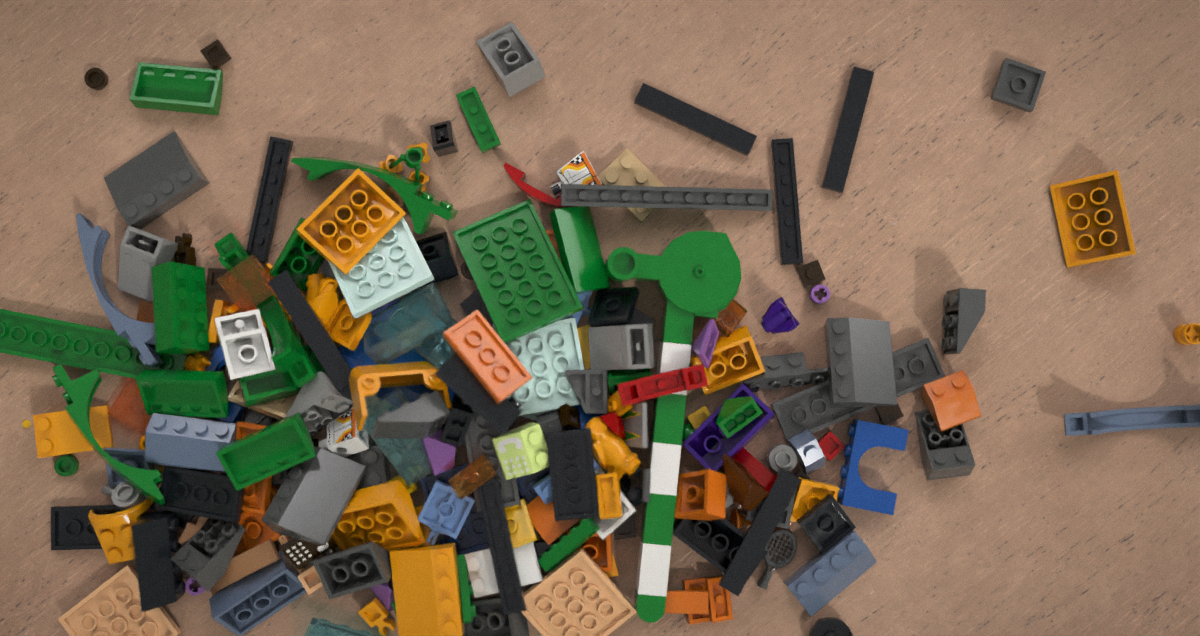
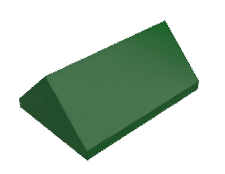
(298, 259)

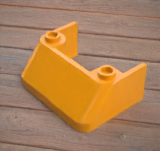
(369, 378)

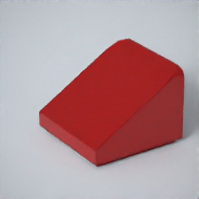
(615, 423)

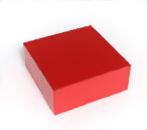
(830, 445)

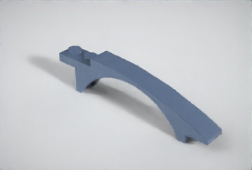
(138, 333)
(1131, 419)

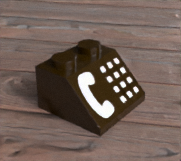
(303, 552)

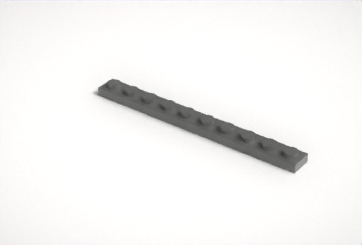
(666, 197)

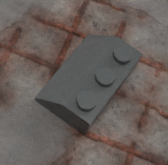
(353, 569)

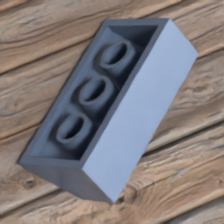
(187, 442)
(830, 573)
(256, 596)

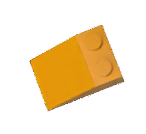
(731, 361)
(59, 436)

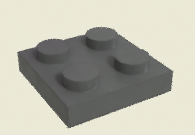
(1018, 85)

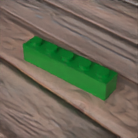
(568, 544)

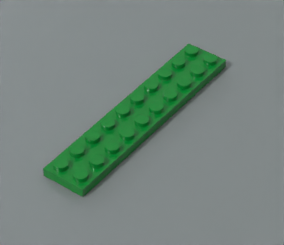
(75, 345)

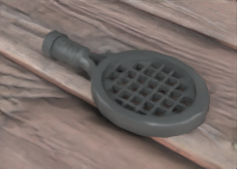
(763, 583)

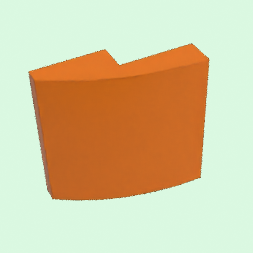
(544, 520)
(718, 599)

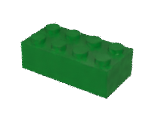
(180, 309)

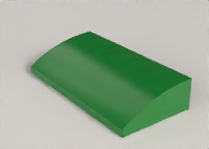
(177, 88)
(579, 249)
(273, 384)
(184, 392)
(267, 451)

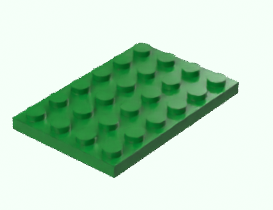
(517, 271)

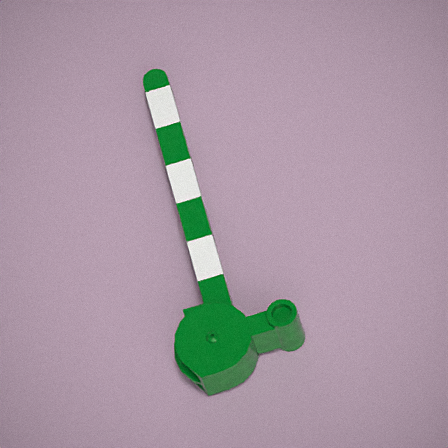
(695, 279)

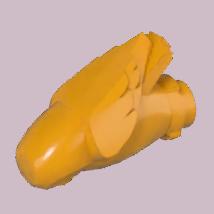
(322, 296)
(611, 450)

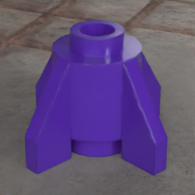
(779, 318)

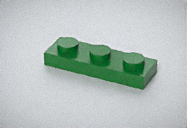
(478, 119)
(466, 590)

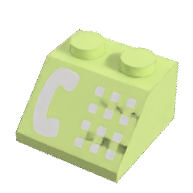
(521, 451)

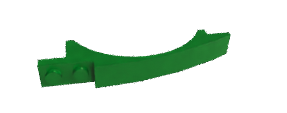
(420, 205)
(286, 341)
(79, 397)

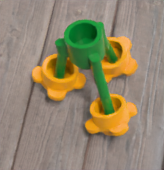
(413, 158)

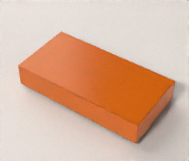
(687, 601)

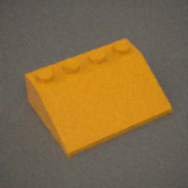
(1093, 219)
(350, 221)
(379, 515)
(427, 591)

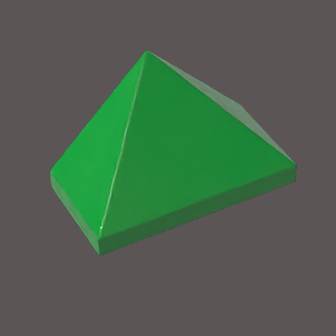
(737, 414)

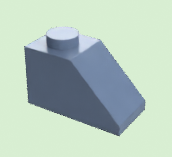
(807, 451)

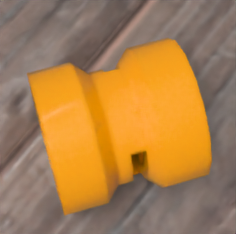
(1192, 332)

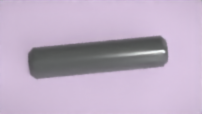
(646, 485)

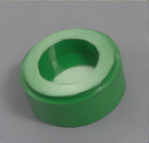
(66, 465)

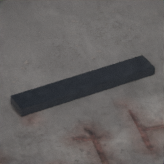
(695, 119)
(847, 129)
(269, 198)
(786, 201)
(312, 329)
(759, 532)
(501, 547)

